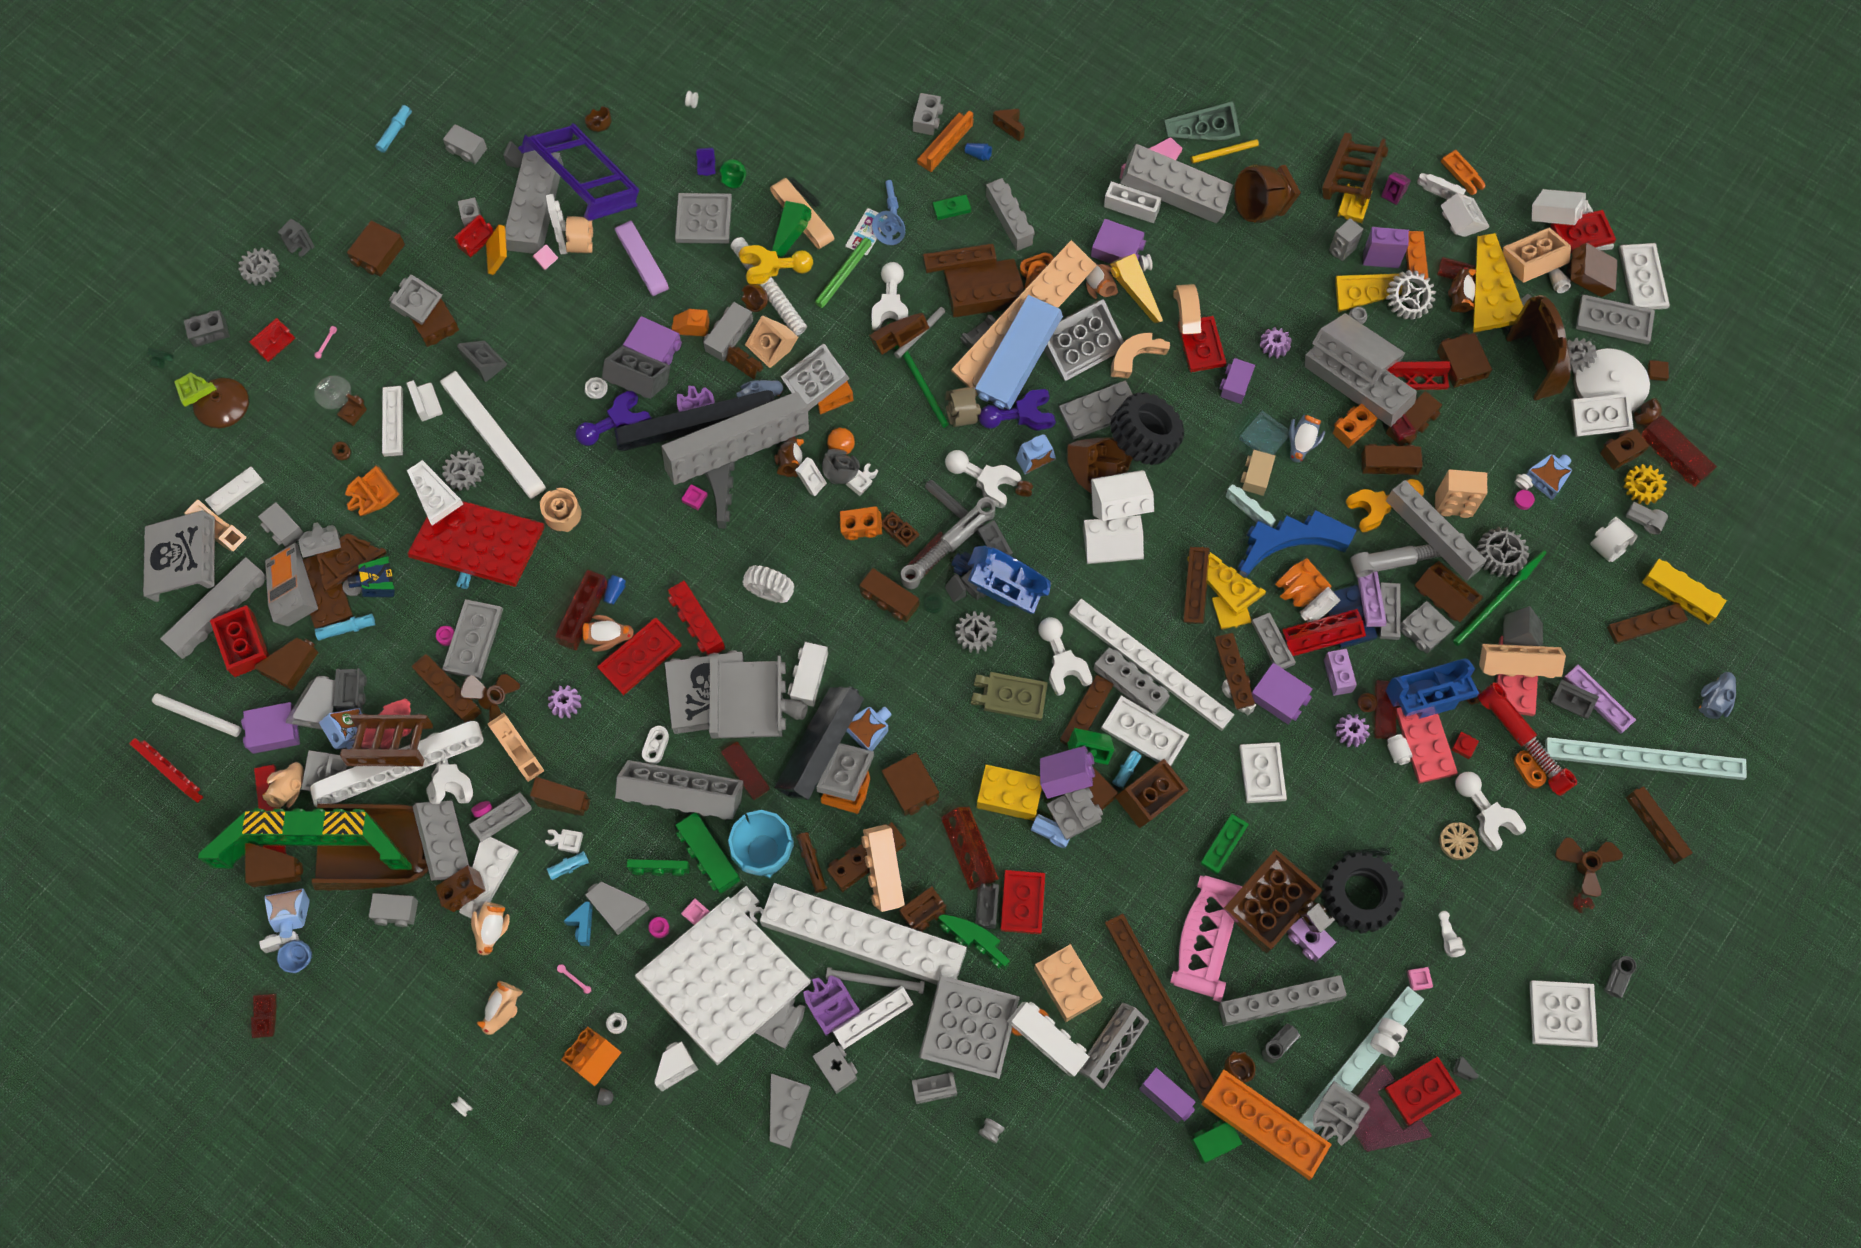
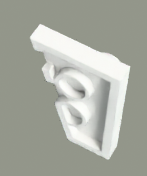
(557, 221)

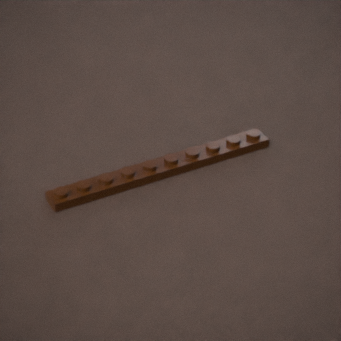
(1161, 1006)

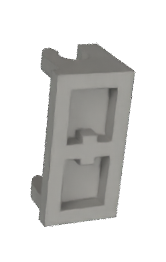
(934, 1088)

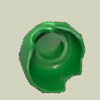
(732, 173)

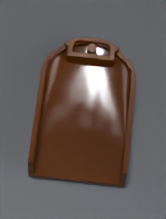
(1544, 325)
(361, 865)

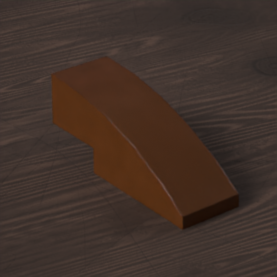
(899, 332)

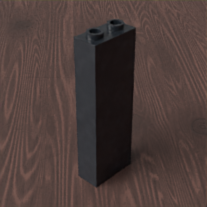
(819, 742)

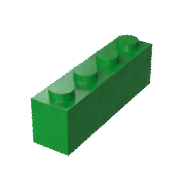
(707, 852)

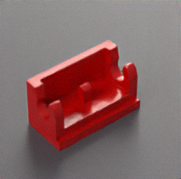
(474, 236)
(272, 340)

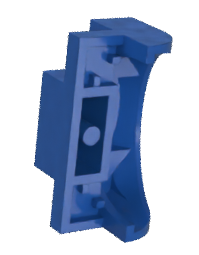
(1007, 579)
(1433, 689)

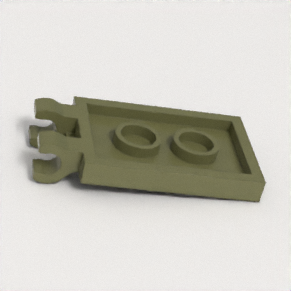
(1011, 695)

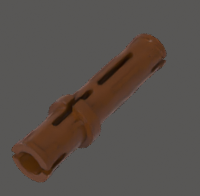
(809, 856)

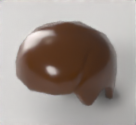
(598, 120)
(755, 297)
(1649, 412)
(1240, 1066)

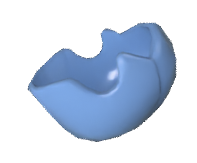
(294, 956)

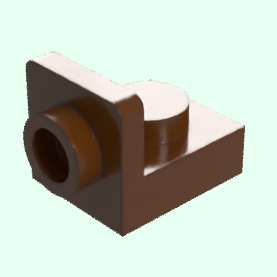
(352, 410)

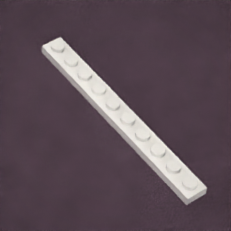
(1151, 664)

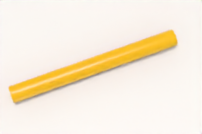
(1224, 151)

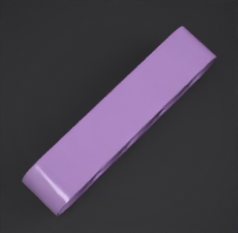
(641, 258)

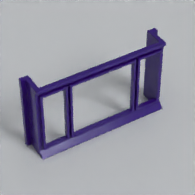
(596, 207)

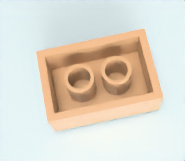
(1537, 254)
(1461, 493)
(1068, 983)

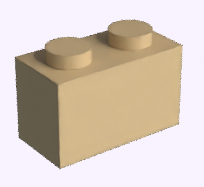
(1258, 472)

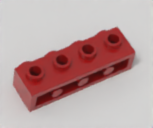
(695, 617)

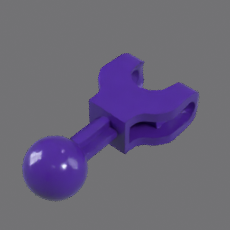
(1024, 411)
(618, 416)

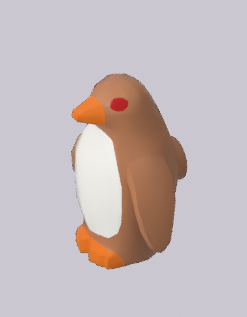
(1101, 281)
(605, 633)

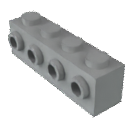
(1009, 214)
(1131, 681)

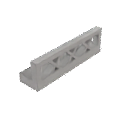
(1110, 1042)

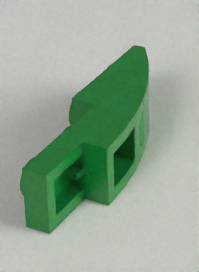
(968, 933)

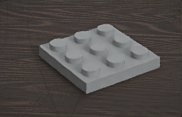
(703, 218)
(815, 376)

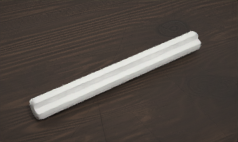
(196, 715)

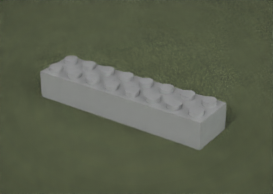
(735, 438)

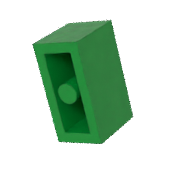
(1096, 743)
(1216, 1141)

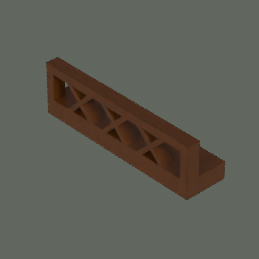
(1658, 825)

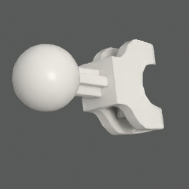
(890, 303)
(987, 479)
(1064, 661)
(448, 778)
(1491, 816)

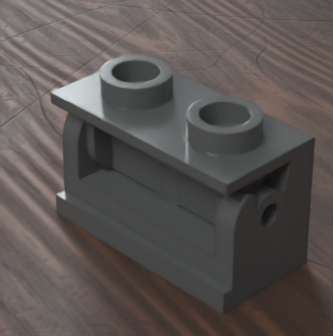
(349, 689)

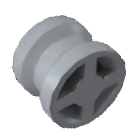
(991, 1130)

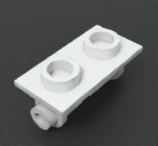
(1320, 605)

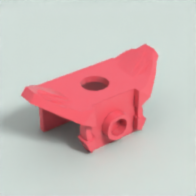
(399, 707)

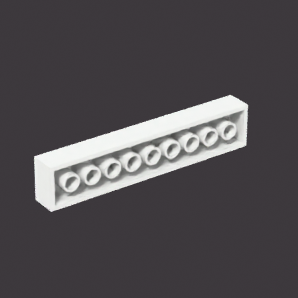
(861, 935)

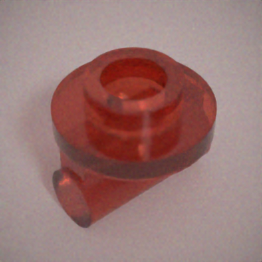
(1579, 903)

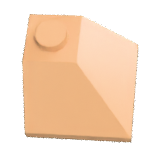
(771, 341)

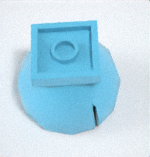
(760, 844)

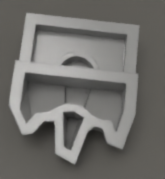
(319, 540)
(321, 766)
(783, 1024)
(1339, 1113)

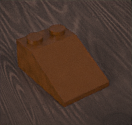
(1151, 793)

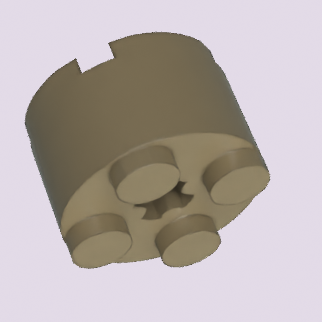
(962, 406)

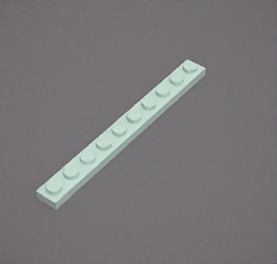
(1646, 758)
(1365, 1055)

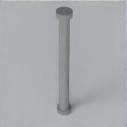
(876, 980)

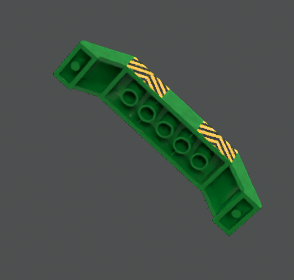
(301, 829)

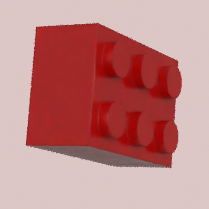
(239, 640)

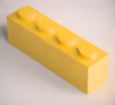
(1682, 589)

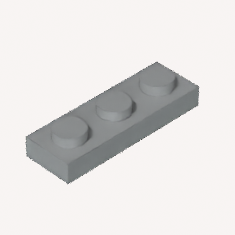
(1391, 602)
(1273, 641)
(500, 817)

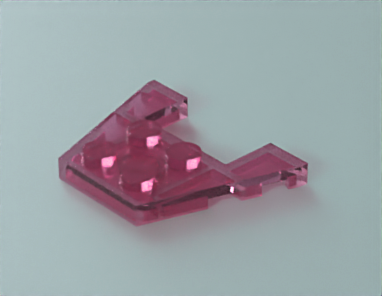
(1378, 1126)

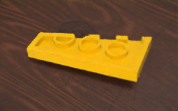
(1362, 289)
(1230, 586)

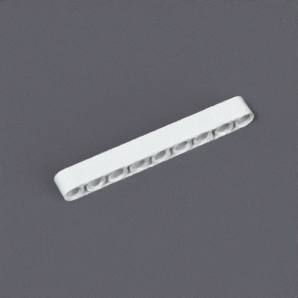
(493, 435)
(363, 778)

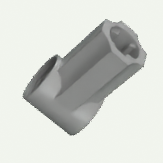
(1651, 519)

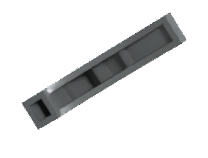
(721, 483)

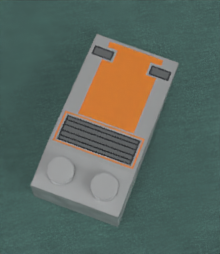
(288, 587)

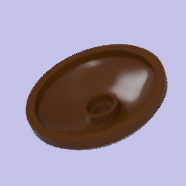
(225, 409)

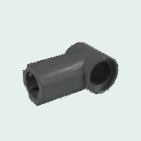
(1619, 978)
(1281, 1042)

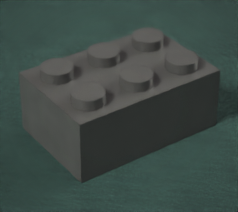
(636, 372)

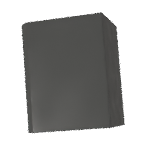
(481, 358)
(1522, 628)

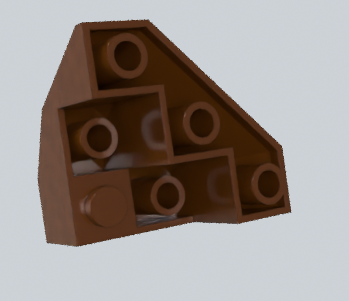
(1096, 459)

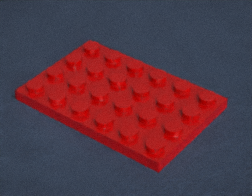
(479, 543)

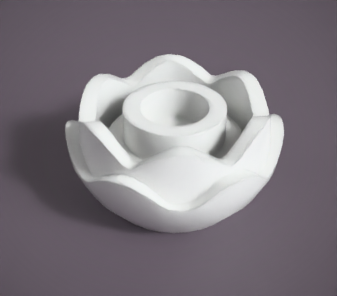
(594, 383)

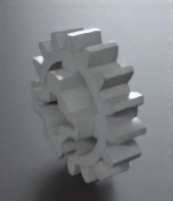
(259, 266)
(1578, 356)
(457, 477)
(983, 630)

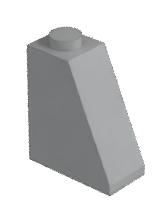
(313, 703)
(616, 906)

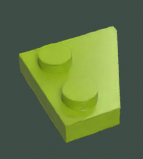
(193, 388)

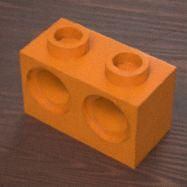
(1357, 427)
(861, 518)

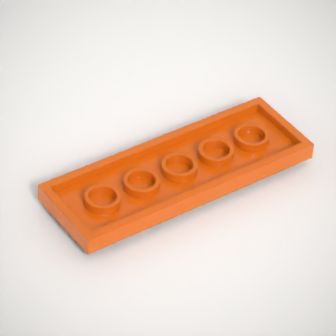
(1266, 1124)

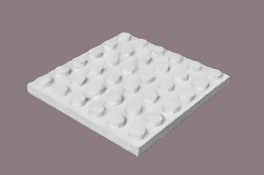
(722, 980)

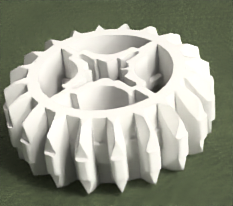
(1417, 310)
(768, 584)

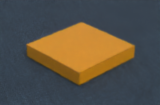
(496, 249)

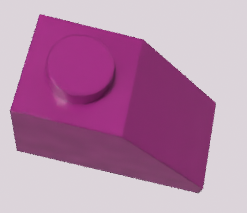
(1395, 187)

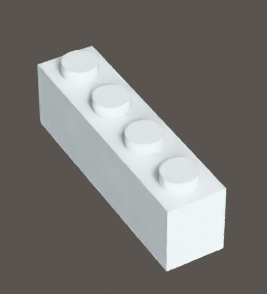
(1048, 1039)

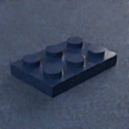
(1351, 600)

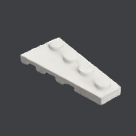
(434, 494)
(492, 862)

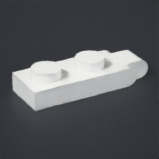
(1439, 186)

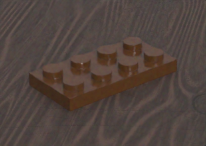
(333, 605)

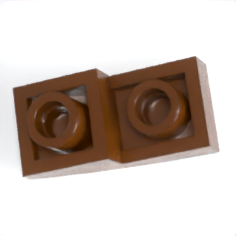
(899, 530)

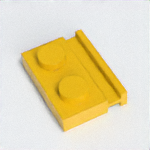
(1352, 207)

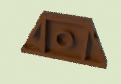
(344, 561)

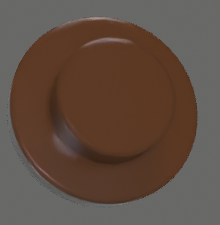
(1367, 702)

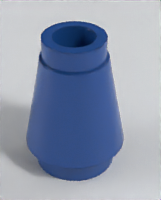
(979, 151)
(614, 588)

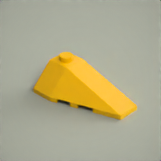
(1131, 277)

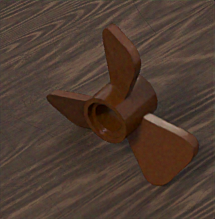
(474, 689)
(1571, 852)

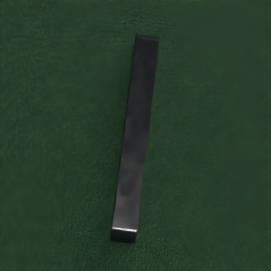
(686, 421)

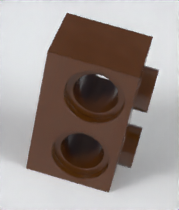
(460, 888)

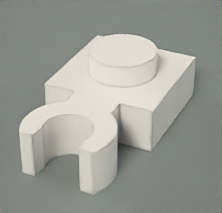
(862, 480)
(568, 841)
(747, 903)
(275, 942)

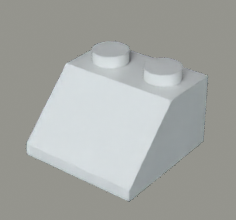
(1464, 215)
(674, 1066)

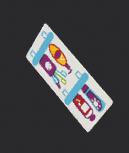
(864, 229)

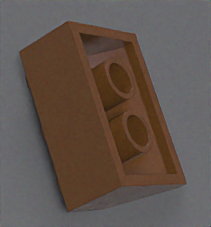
(1448, 591)

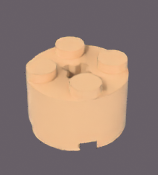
(579, 235)
(560, 509)

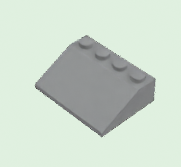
(1083, 340)

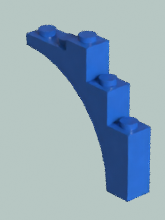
(1315, 531)

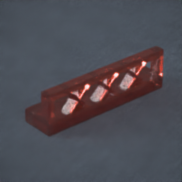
(972, 844)

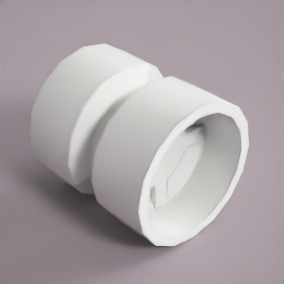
(1388, 1037)

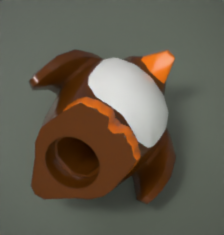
(1462, 291)
(789, 457)

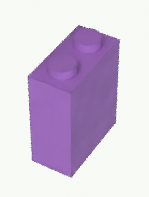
(1116, 242)
(1385, 247)
(653, 340)
(1281, 694)
(268, 729)
(1066, 772)
(1168, 1096)

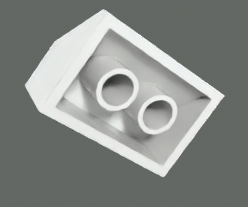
(1122, 495)
(1113, 539)

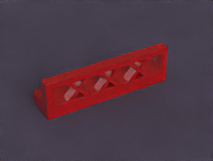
(1423, 370)
(1324, 634)

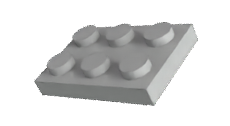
(845, 772)

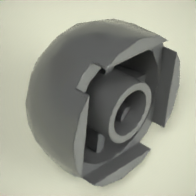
(839, 467)

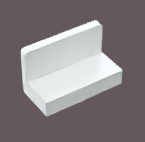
(425, 400)

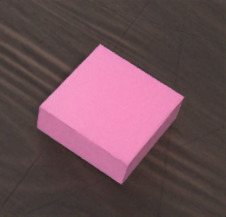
(545, 257)
(695, 912)
(1420, 979)

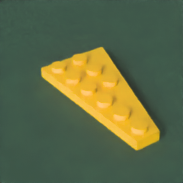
(1496, 295)

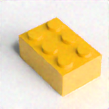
(1009, 792)

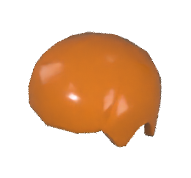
(841, 439)

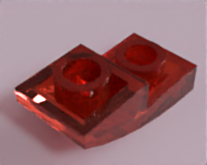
(264, 1015)

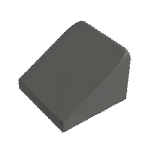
(512, 155)
(956, 588)
(1464, 1070)

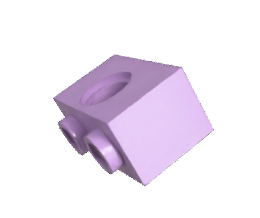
(1340, 672)
(1312, 951)

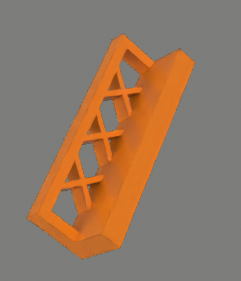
(946, 141)

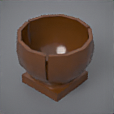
(1264, 192)

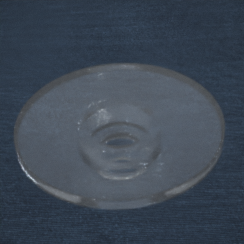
(335, 398)

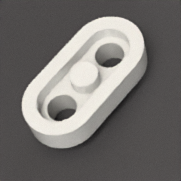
(656, 746)

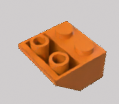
(591, 1055)

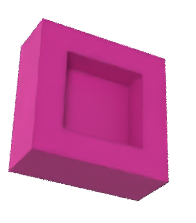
(694, 497)

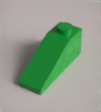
(792, 224)

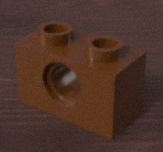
(1617, 456)

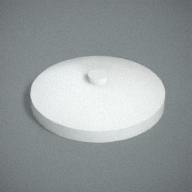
(1613, 374)

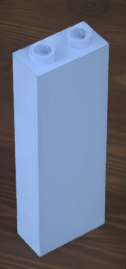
(1018, 352)

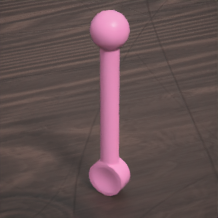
(318, 355)
(562, 969)

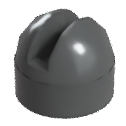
(605, 1097)

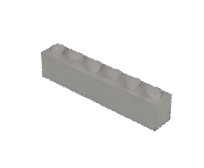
(1435, 530)
(220, 600)

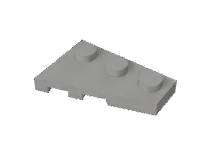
(786, 1109)

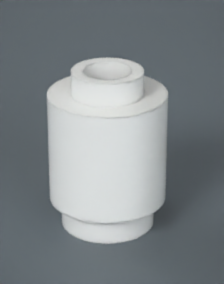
(1399, 749)

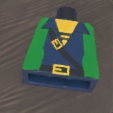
(374, 579)

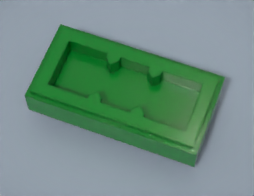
(951, 207)

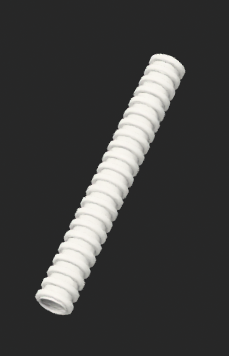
(775, 296)

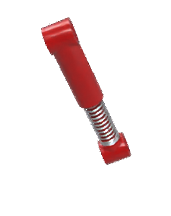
(1495, 698)

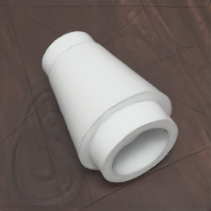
(1559, 280)

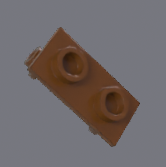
(740, 360)

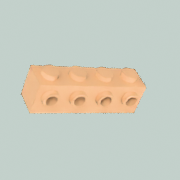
(1522, 660)
(883, 868)

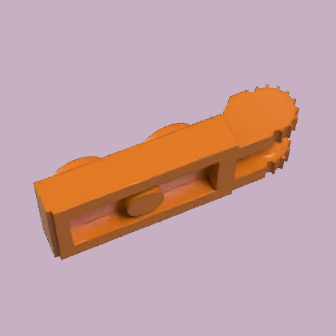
(1463, 172)

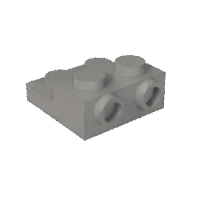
(415, 299)
(1426, 627)
(1075, 812)

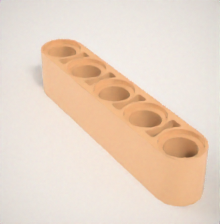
(816, 229)

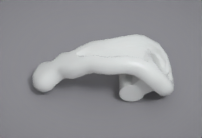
(1452, 943)

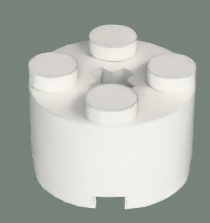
(1613, 540)

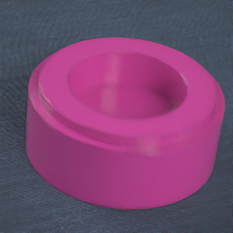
(1524, 499)
(444, 635)
(481, 809)
(659, 927)

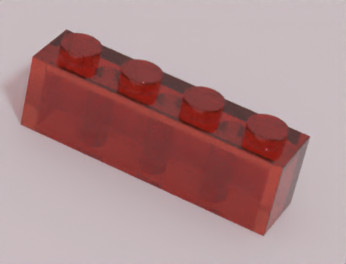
(1678, 451)
(581, 609)

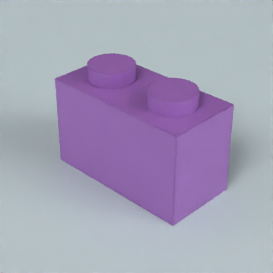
(1237, 381)

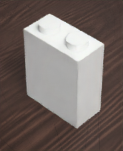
(1559, 207)

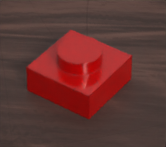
(1465, 745)

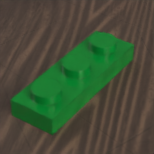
(1224, 844)
(658, 867)

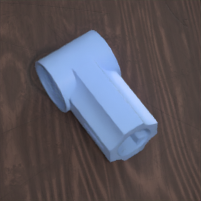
(1050, 830)

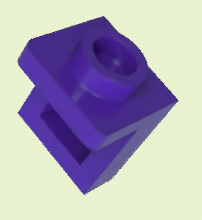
(706, 161)

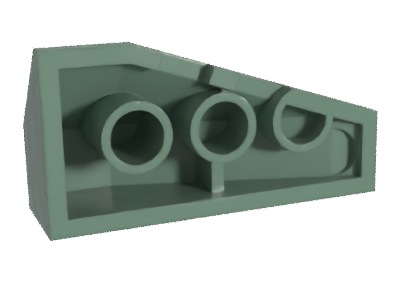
(1206, 124)

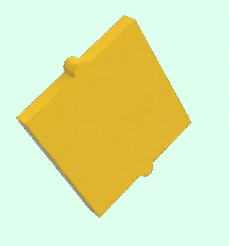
(1226, 617)

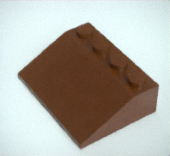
(983, 287)
(1271, 901)

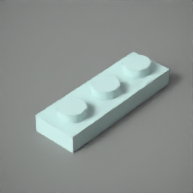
(1249, 506)

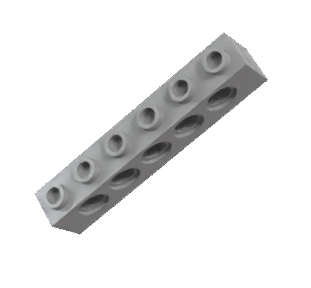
(1282, 1000)

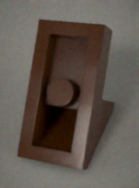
(1008, 122)

